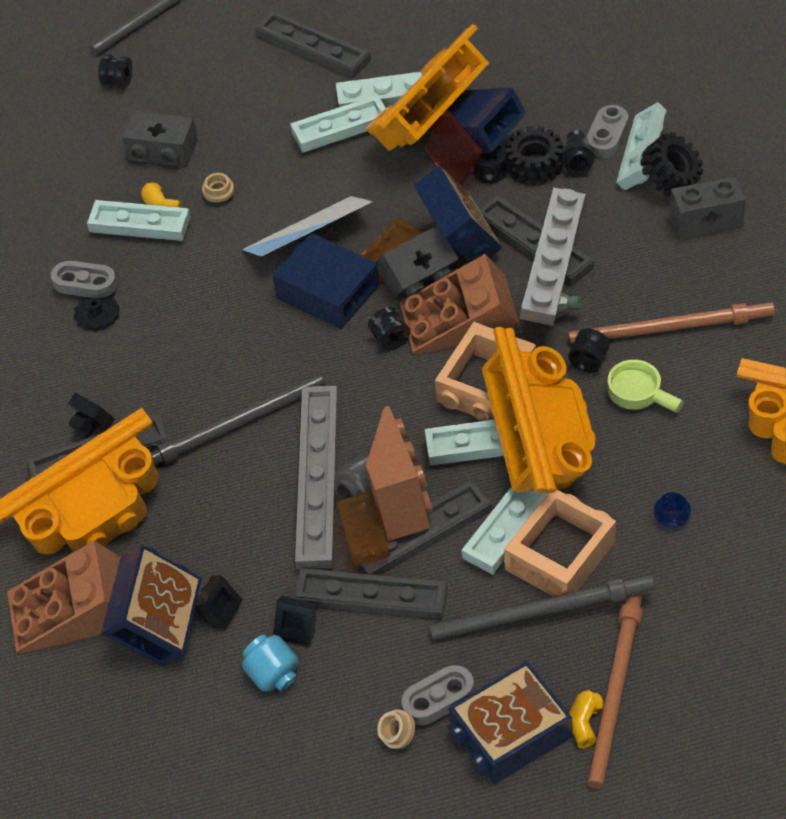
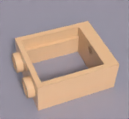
(460, 396)
(546, 573)

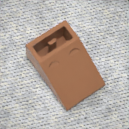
(449, 306)
(396, 480)
(64, 600)

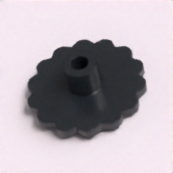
(96, 312)

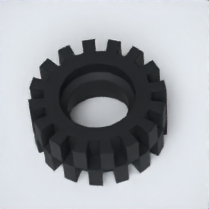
(674, 150)
(534, 168)

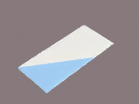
(306, 226)

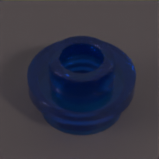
(672, 502)

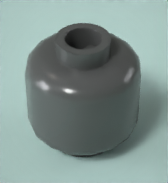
(352, 478)

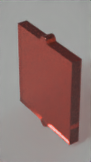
(452, 148)

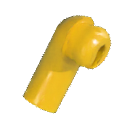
(153, 195)
(581, 712)

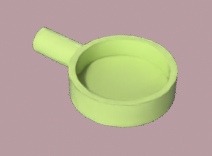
(637, 385)

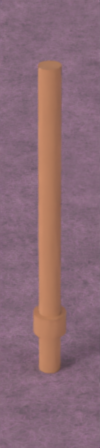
(737, 314)
(629, 619)

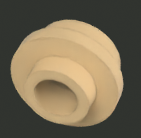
(217, 188)
(389, 725)

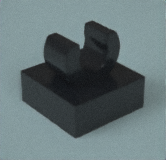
(88, 416)
(217, 602)
(295, 619)

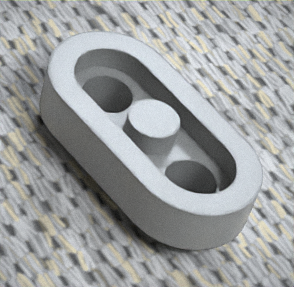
(607, 131)
(84, 279)
(436, 695)

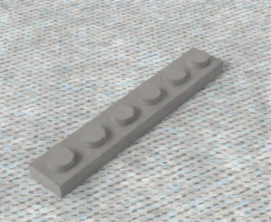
(552, 257)
(316, 478)

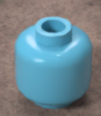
(270, 663)

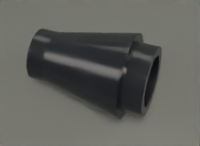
(577, 154)

